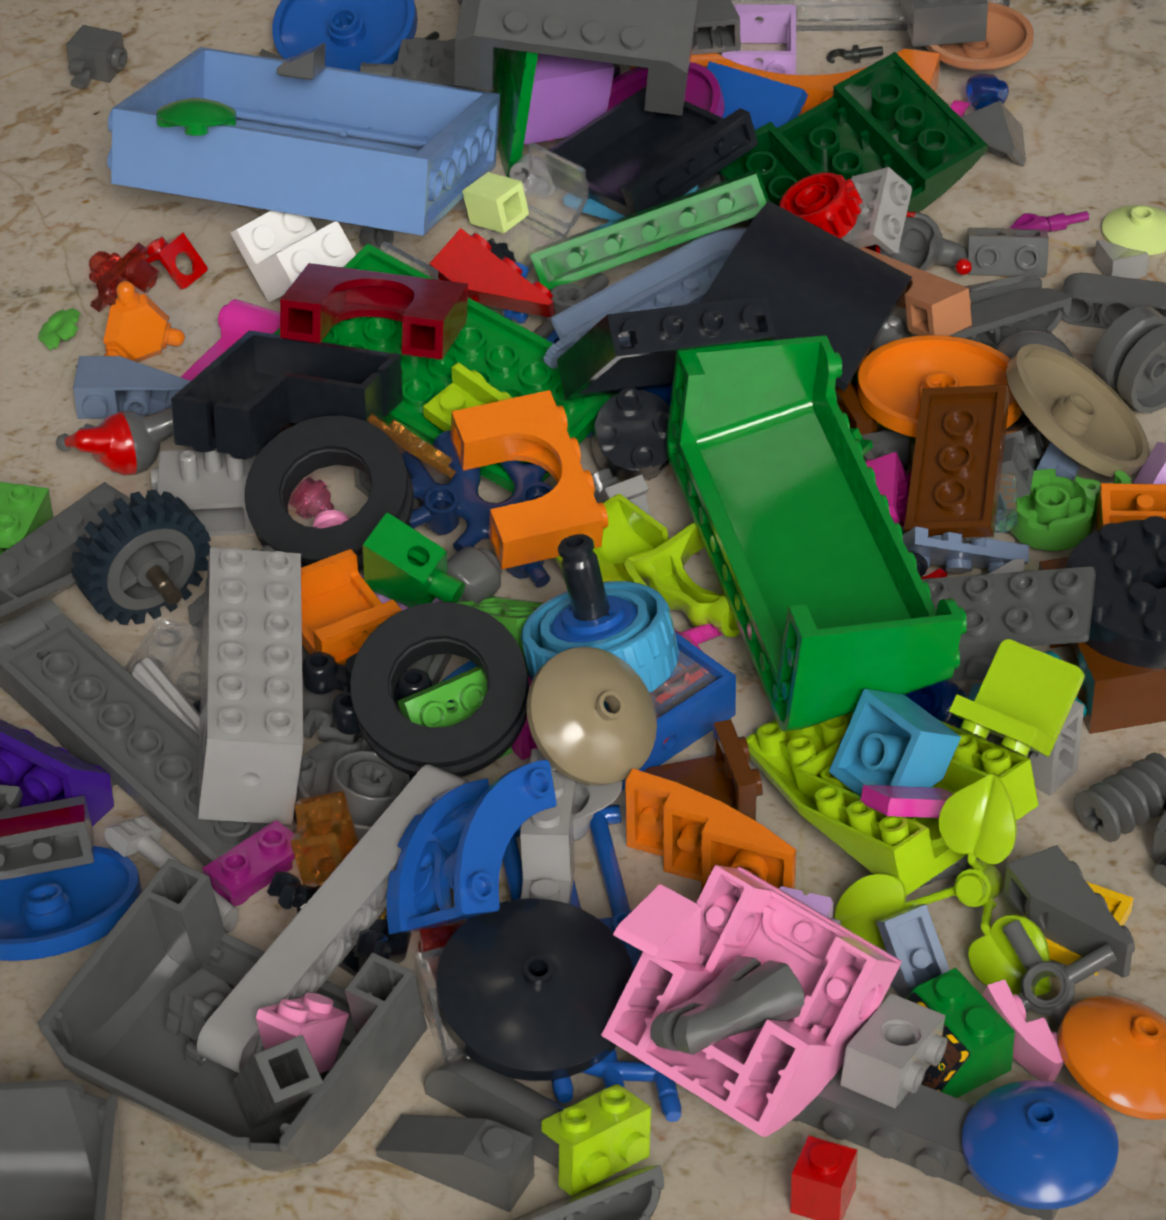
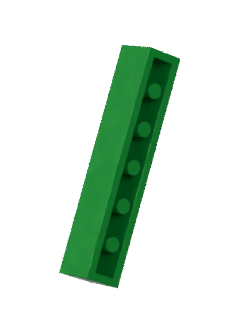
(650, 230)

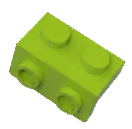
(599, 1137)

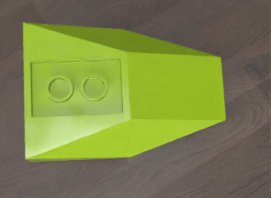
(894, 845)

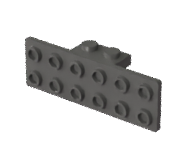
(1017, 606)

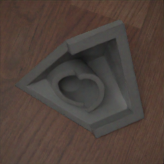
(999, 131)

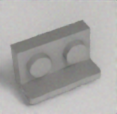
(882, 211)

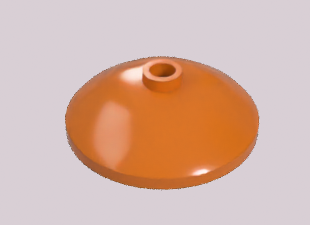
(1117, 1053)

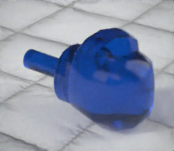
(986, 90)

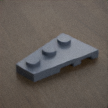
(961, 557)

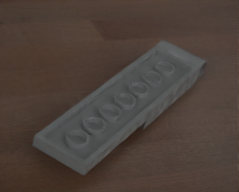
(112, 723)

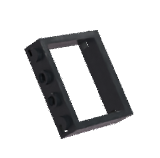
(602, 367)

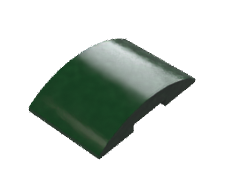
(869, 124)

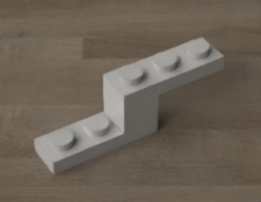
(549, 844)

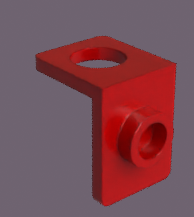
(167, 252)

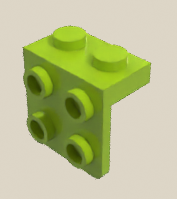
(1022, 699)

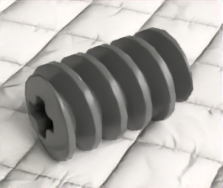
(1124, 798)

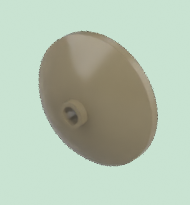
(576, 729)

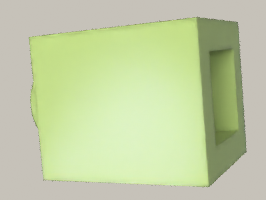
(495, 202)

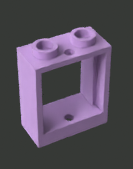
(776, 27)

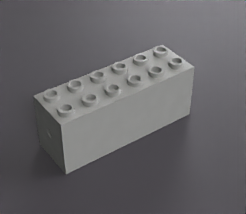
(250, 687)

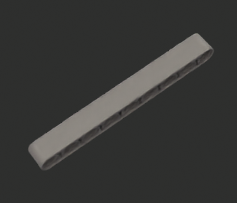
(322, 929)

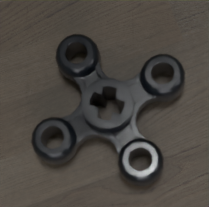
(323, 674)

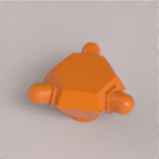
(138, 327)

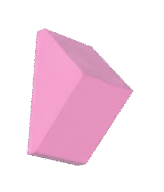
(664, 926)

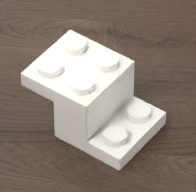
(283, 244)

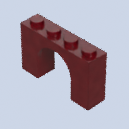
(325, 295)

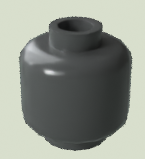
(478, 571)

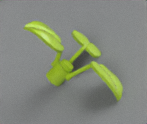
(973, 822)

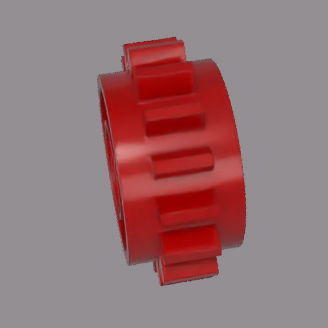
(825, 202)

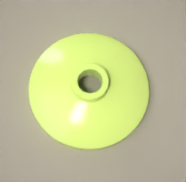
(1137, 228)

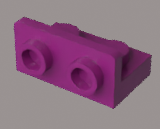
(251, 863)

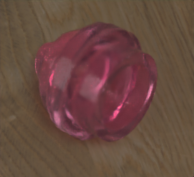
(313, 495)

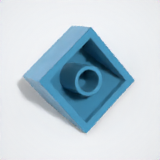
(893, 744)

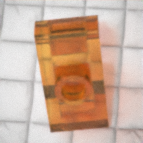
(322, 836)

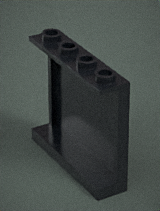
(654, 157)

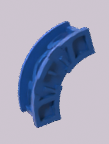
(481, 824)

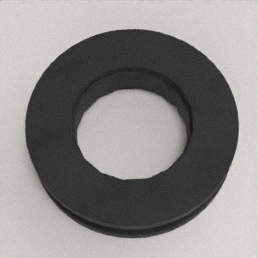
(317, 445)
(433, 631)

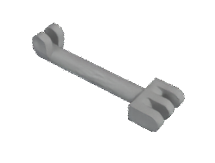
(143, 837)

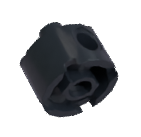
(632, 435)

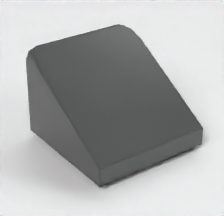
(305, 64)

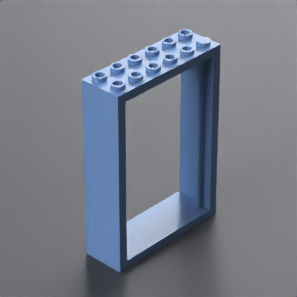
(315, 148)

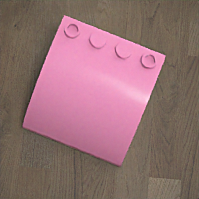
(777, 1069)

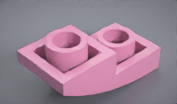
(1034, 1043)

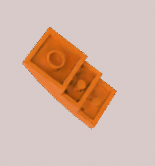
(701, 832)

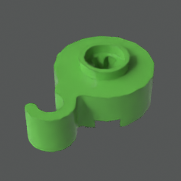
(1058, 510)

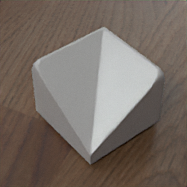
(1120, 261)

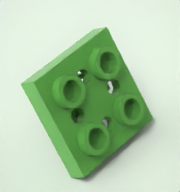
(432, 707)

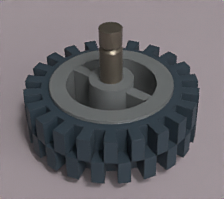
(141, 557)

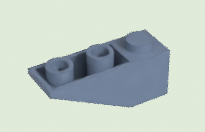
(120, 384)

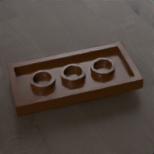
(958, 460)

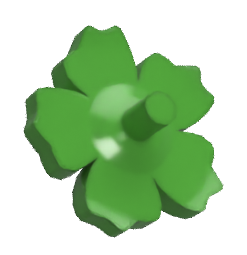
(60, 326)

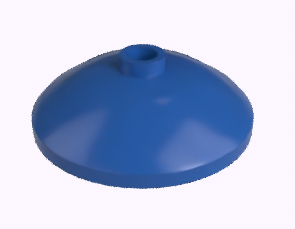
(1040, 1144)

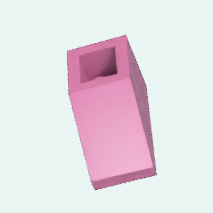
(306, 1016)

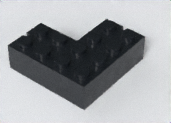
(277, 381)

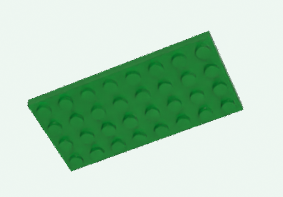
(488, 343)

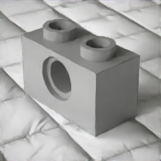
(894, 1051)

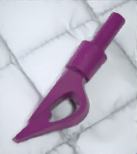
(1051, 223)

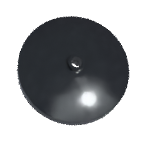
(532, 988)

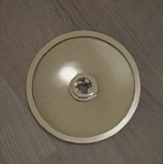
(1077, 410)

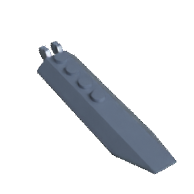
(668, 282)

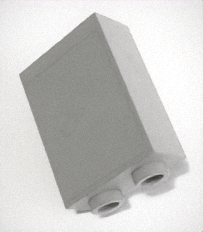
(209, 485)

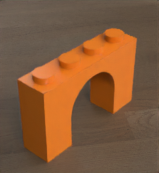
(534, 432)

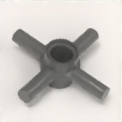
(1038, 969)

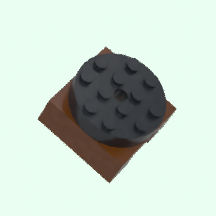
(1128, 624)

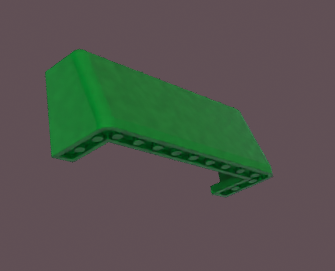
(802, 531)

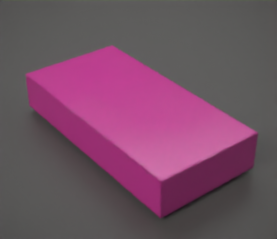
(905, 800)

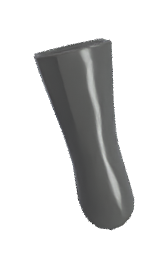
(731, 1004)

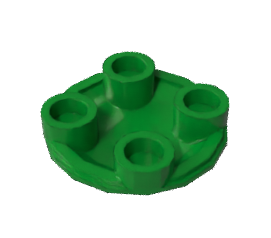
(195, 115)

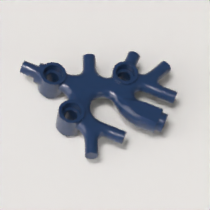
(460, 498)

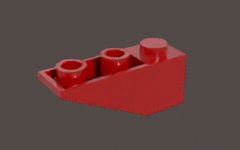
(489, 278)

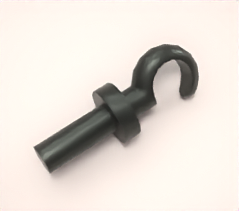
(855, 54)

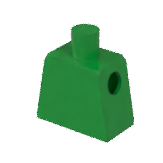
(407, 565)

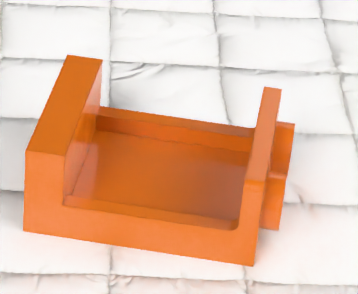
(339, 607)

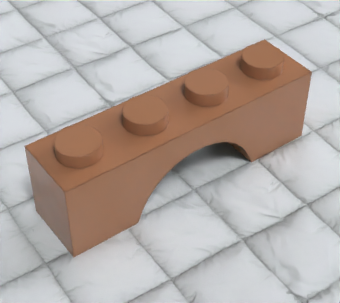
(930, 301)

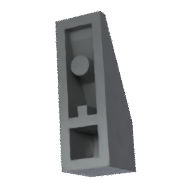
(464, 1155)

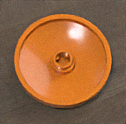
(896, 373)

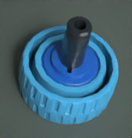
(608, 616)

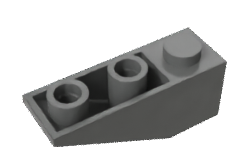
(1065, 907)

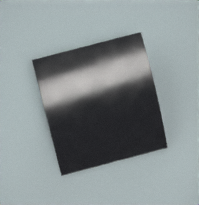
(812, 284)

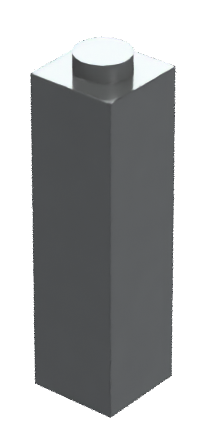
(276, 1082)

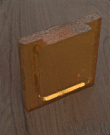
(415, 444)

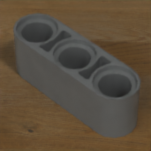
(1104, 298)

